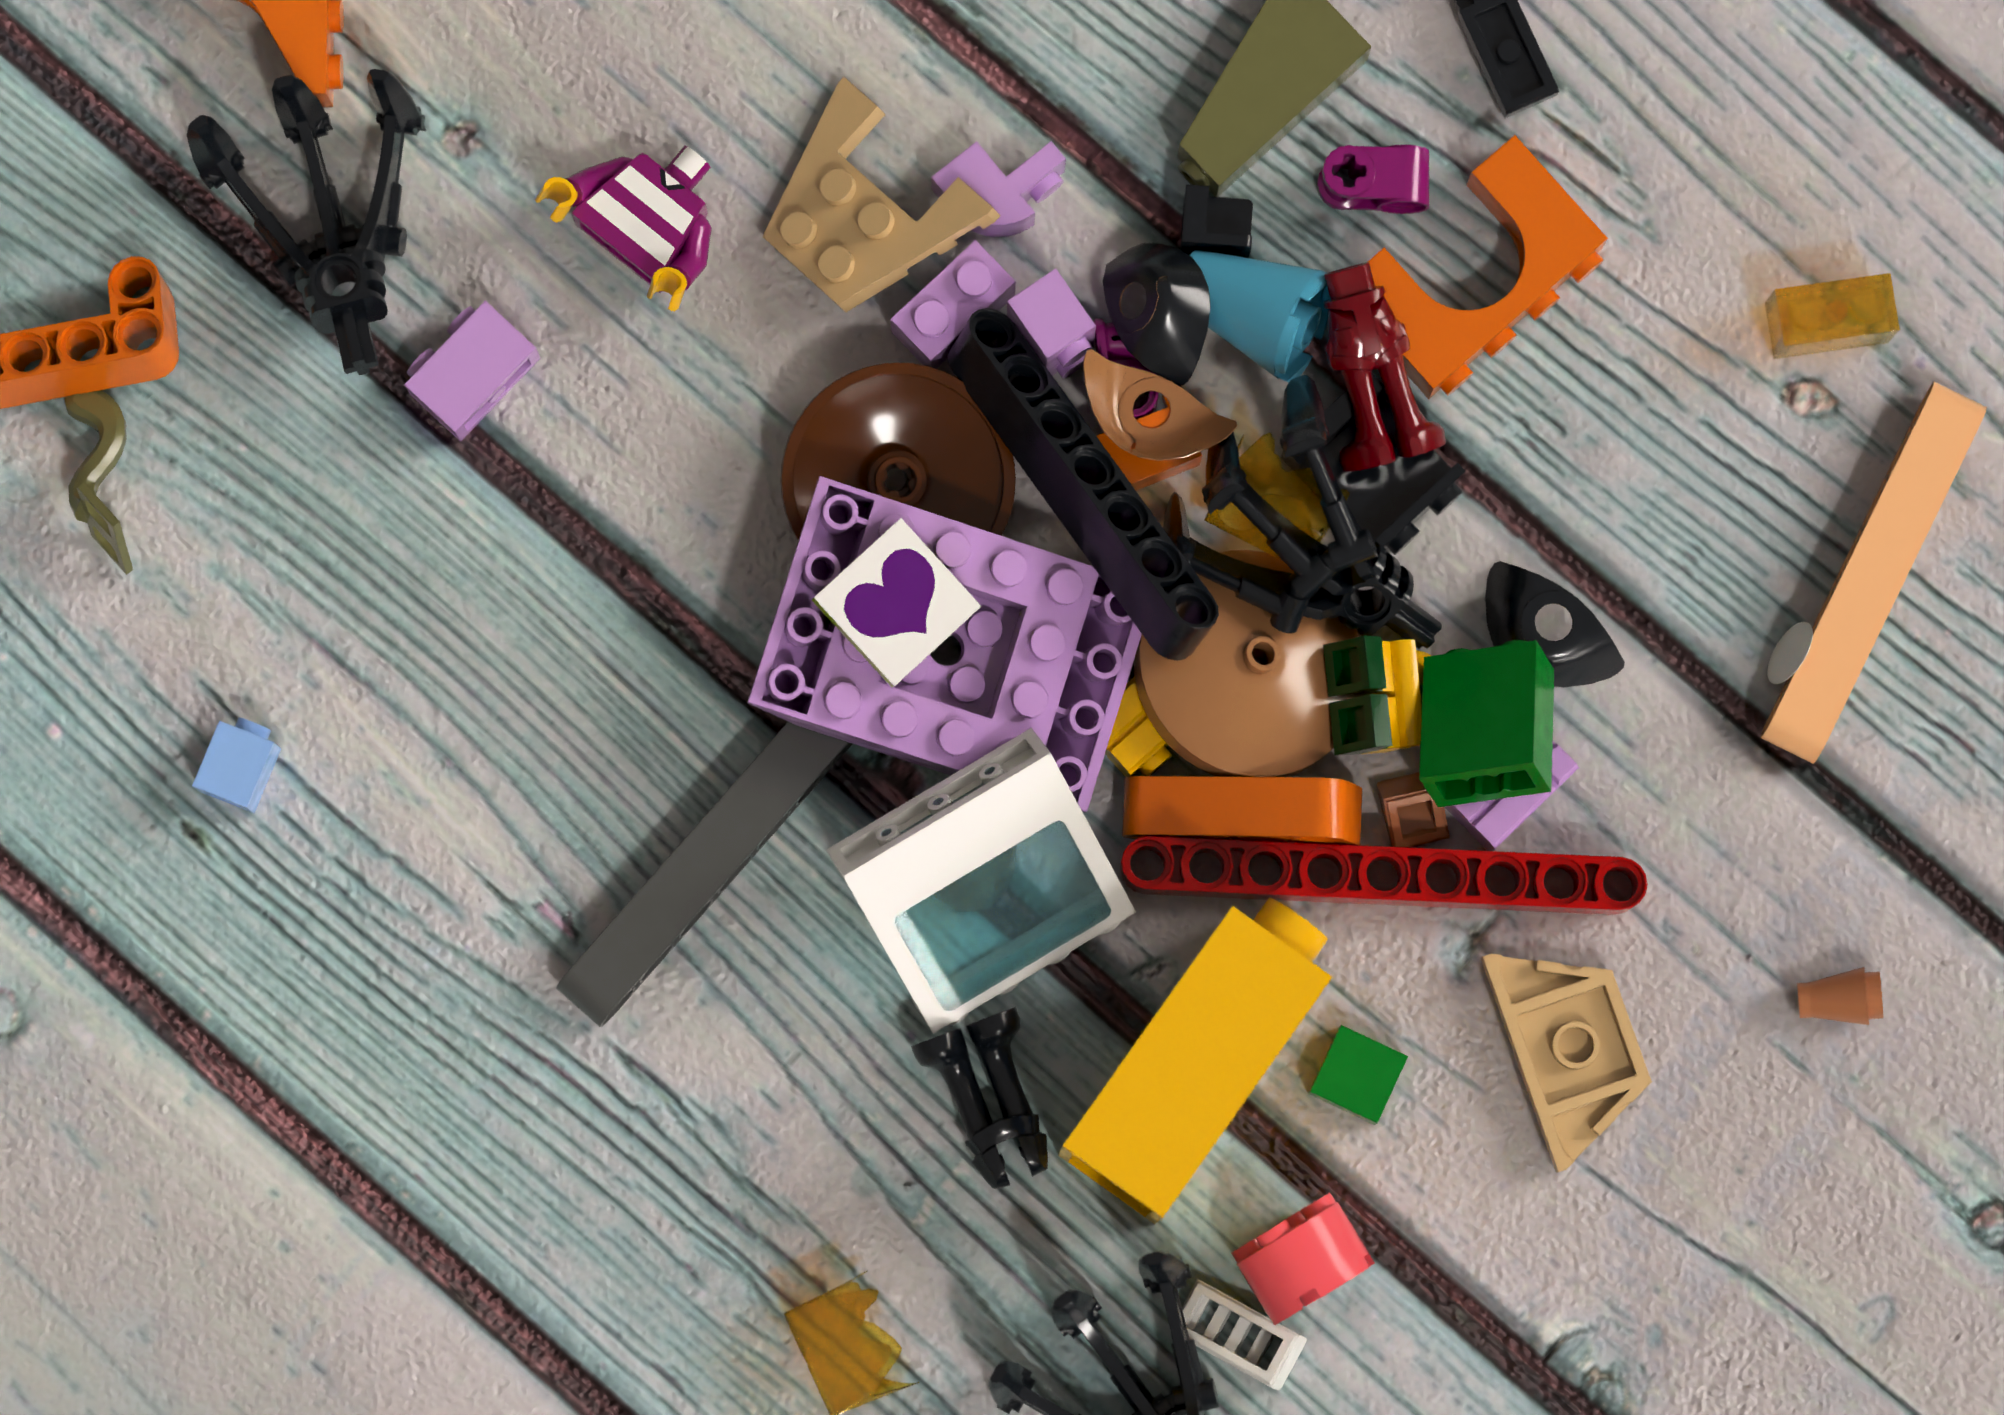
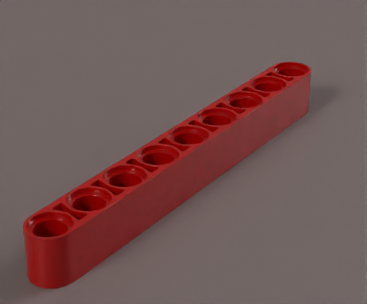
(1411, 868)

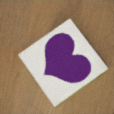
(896, 603)

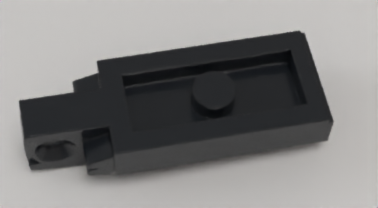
(1507, 53)

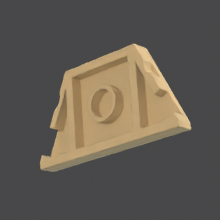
(1569, 1047)

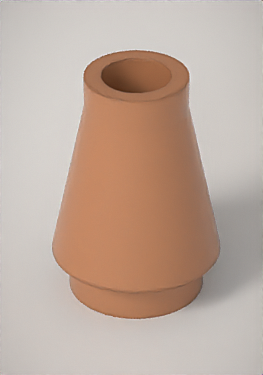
(1843, 997)

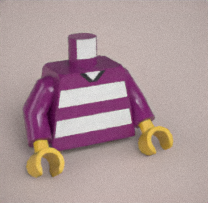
(642, 216)

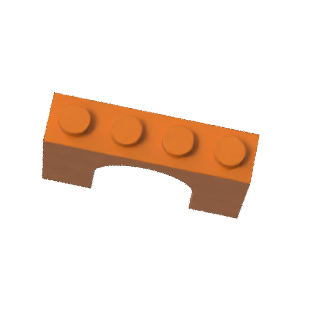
(1552, 245)

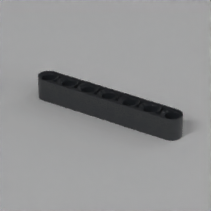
(1083, 485)

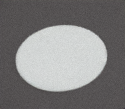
(1790, 652)

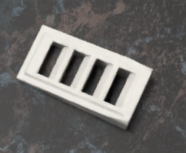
(1285, 1356)

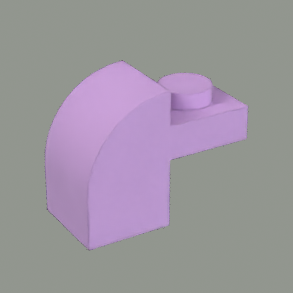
(1006, 194)

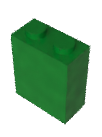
(1487, 723)

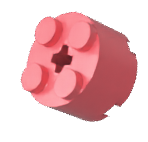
(1302, 1258)

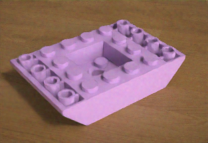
(1037, 654)

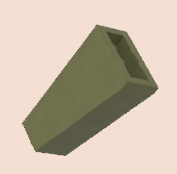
(1275, 79)

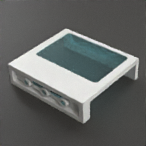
(982, 880)

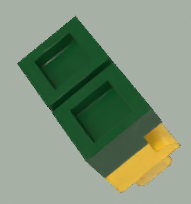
(1385, 691)

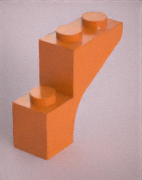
(306, 40)

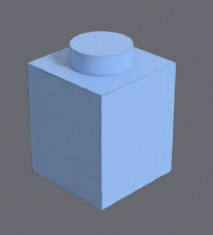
(237, 764)

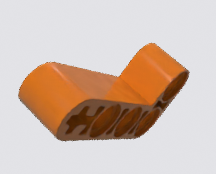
(113, 334)
(1243, 808)

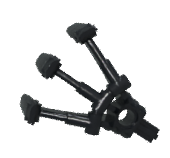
(326, 260)
(1324, 576)
(1078, 1312)

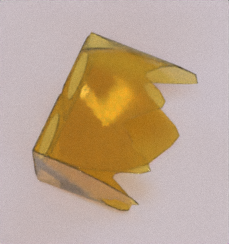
(1288, 492)
(843, 1350)

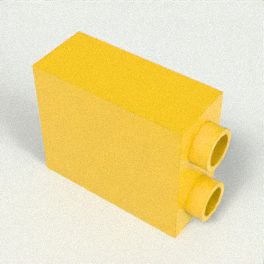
(1200, 1058)

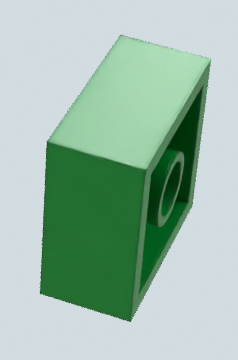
(1358, 1075)

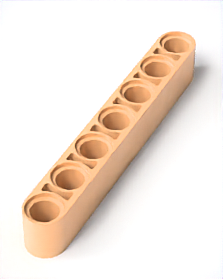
(1874, 571)

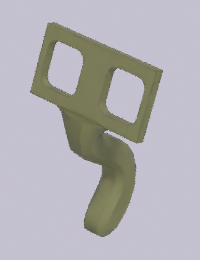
(106, 417)

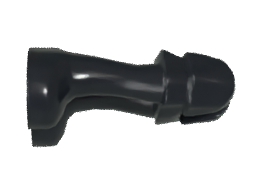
(951, 1058)

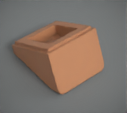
(1411, 812)

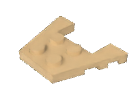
(845, 227)

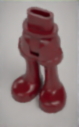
(1366, 338)

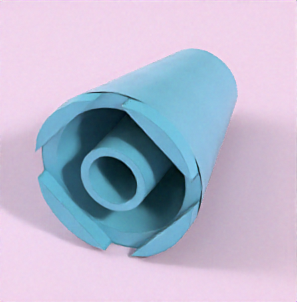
(1266, 309)

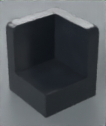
(1215, 223)

